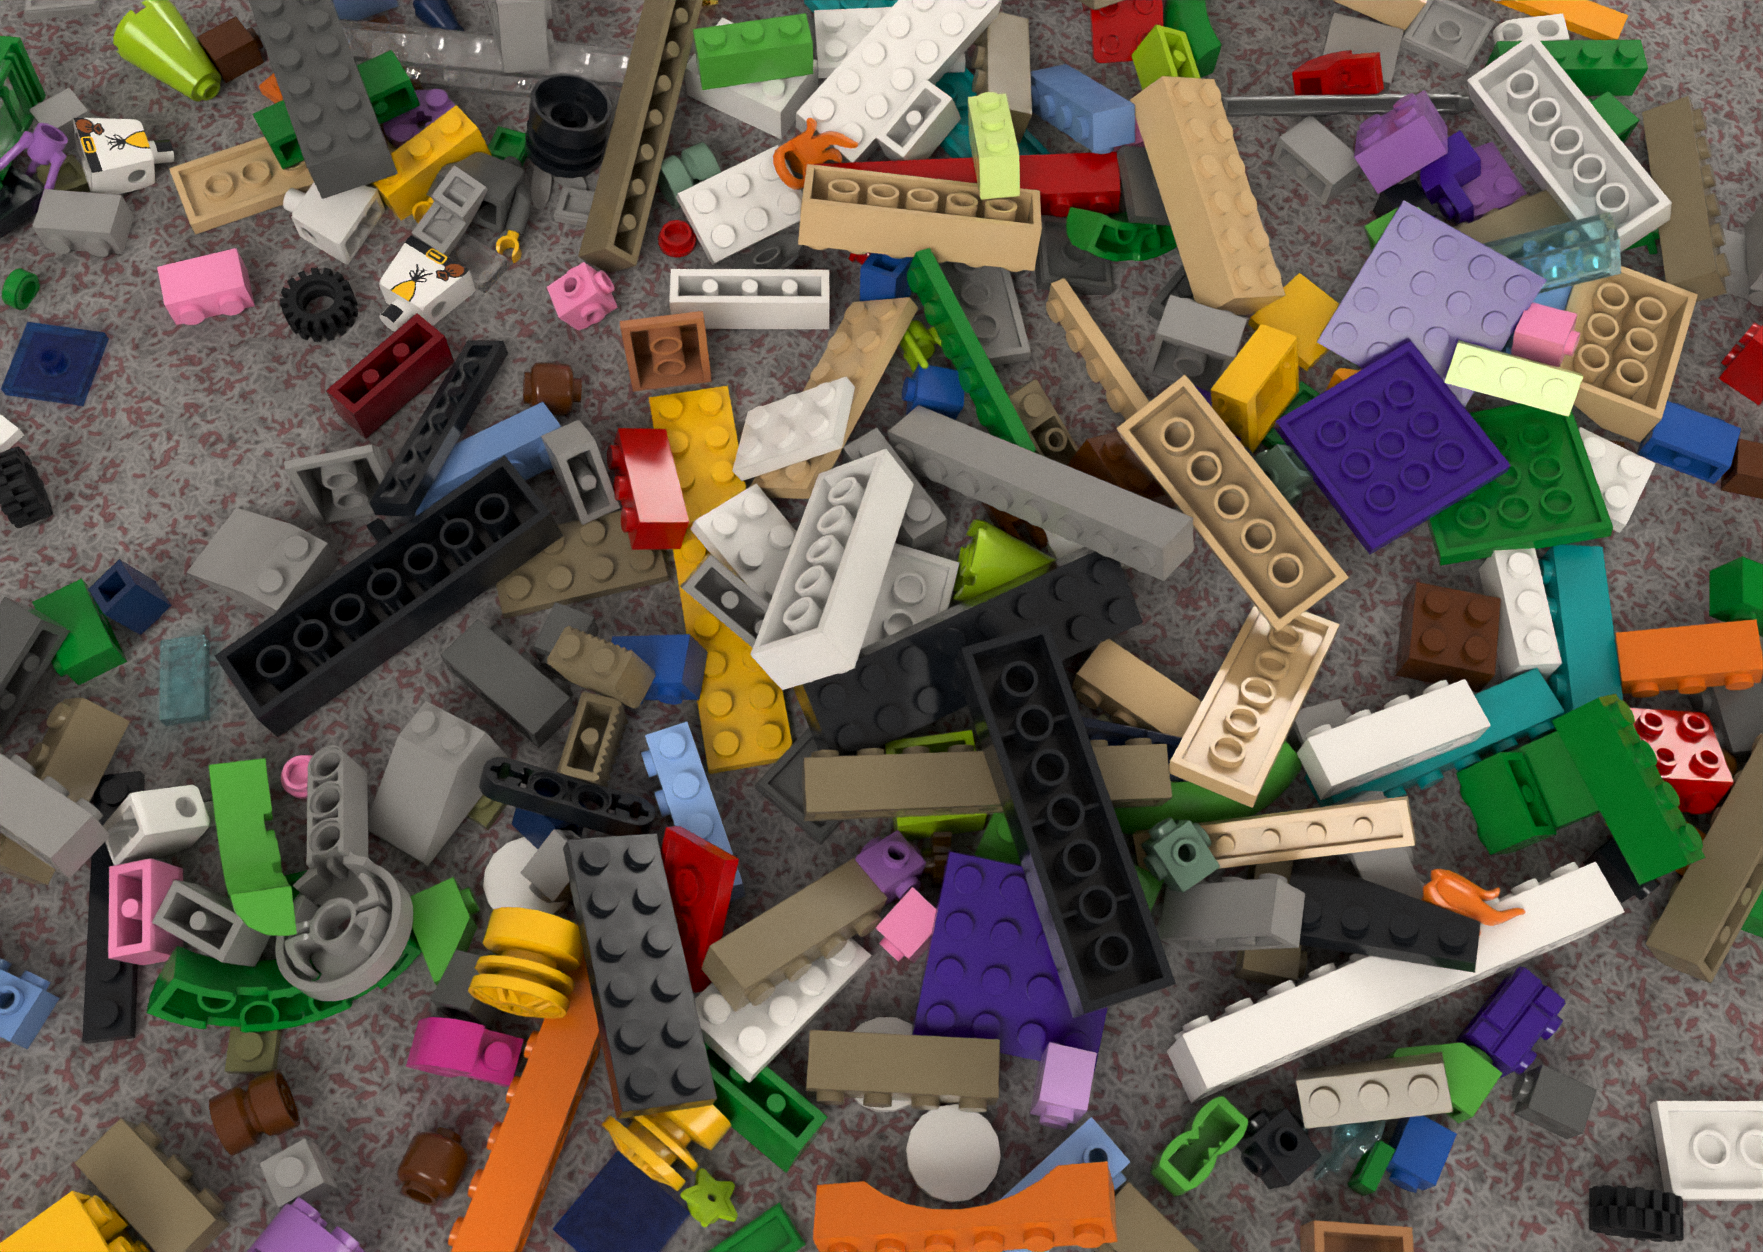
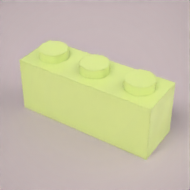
(993, 146)
(1513, 378)

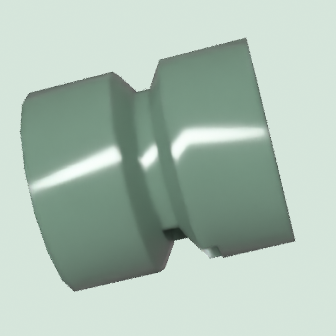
(679, 174)

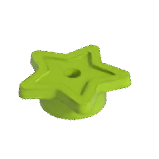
(701, 1207)

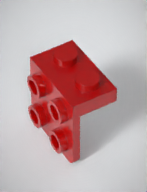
(1122, 27)
(1686, 756)

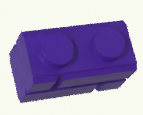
(1514, 1021)

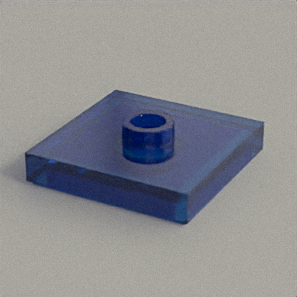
(55, 364)
(622, 1213)

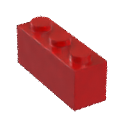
(648, 489)

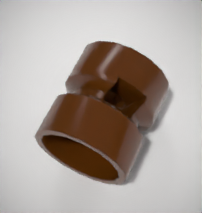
(245, 1115)

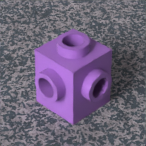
(892, 865)

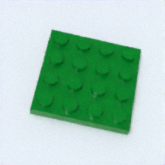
(1538, 503)

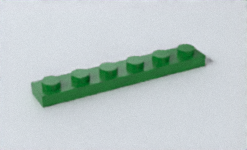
(965, 351)

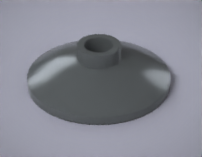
(771, 253)

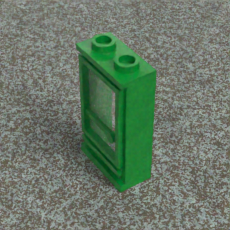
(18, 93)

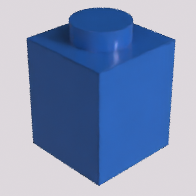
(884, 278)
(934, 389)
(1419, 1152)

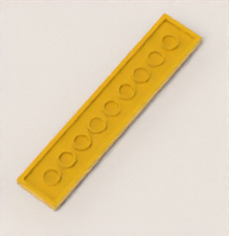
(738, 702)

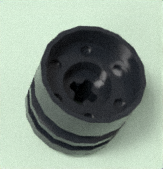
(567, 125)

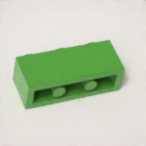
(753, 51)

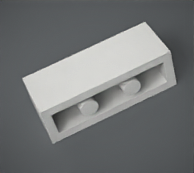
(1525, 620)

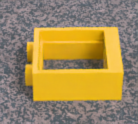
(1258, 385)

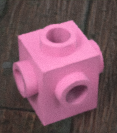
(582, 296)

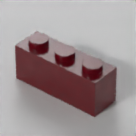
(390, 375)

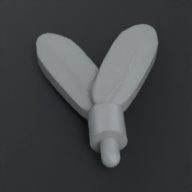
(542, 186)

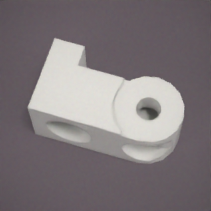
(1544, 27)

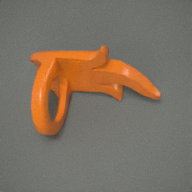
(806, 150)
(1465, 898)

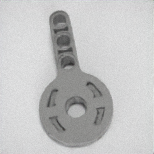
(342, 886)

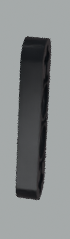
(569, 793)

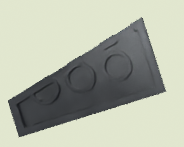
(1380, 922)

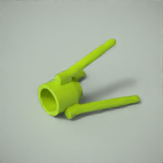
(919, 344)

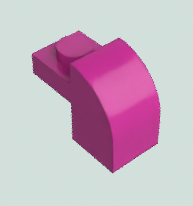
(464, 1049)

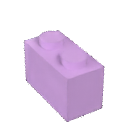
(1062, 1085)

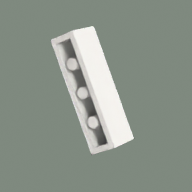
(753, 297)
(1392, 738)

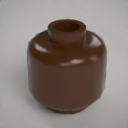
(552, 385)
(433, 1166)

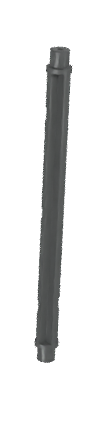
(1334, 104)

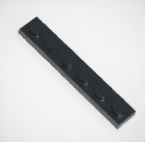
(438, 429)
(109, 983)

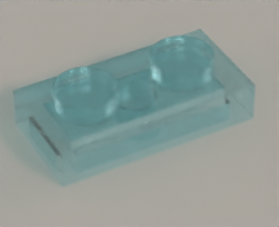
(184, 680)

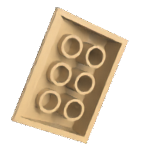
(1627, 348)

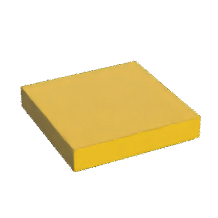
(1301, 313)

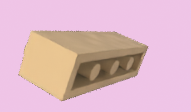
(1133, 691)

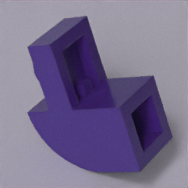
(1446, 175)

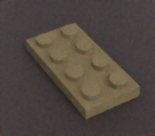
(580, 566)

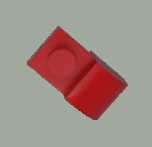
(1340, 74)

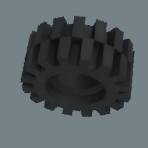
(314, 286)
(21, 489)
(1636, 1213)

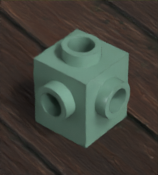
(1285, 471)
(1179, 853)

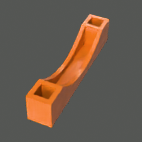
(1062, 1209)

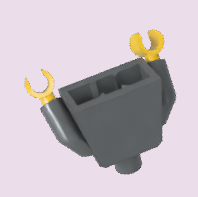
(505, 202)

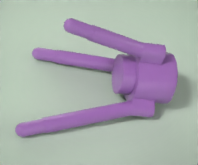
(44, 147)

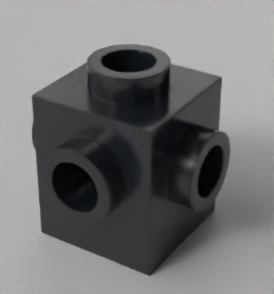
(1277, 1147)

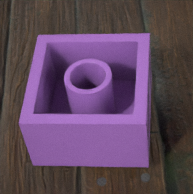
(1401, 141)

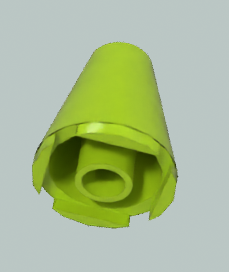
(167, 49)
(993, 560)

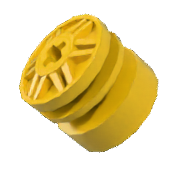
(528, 963)
(660, 1138)

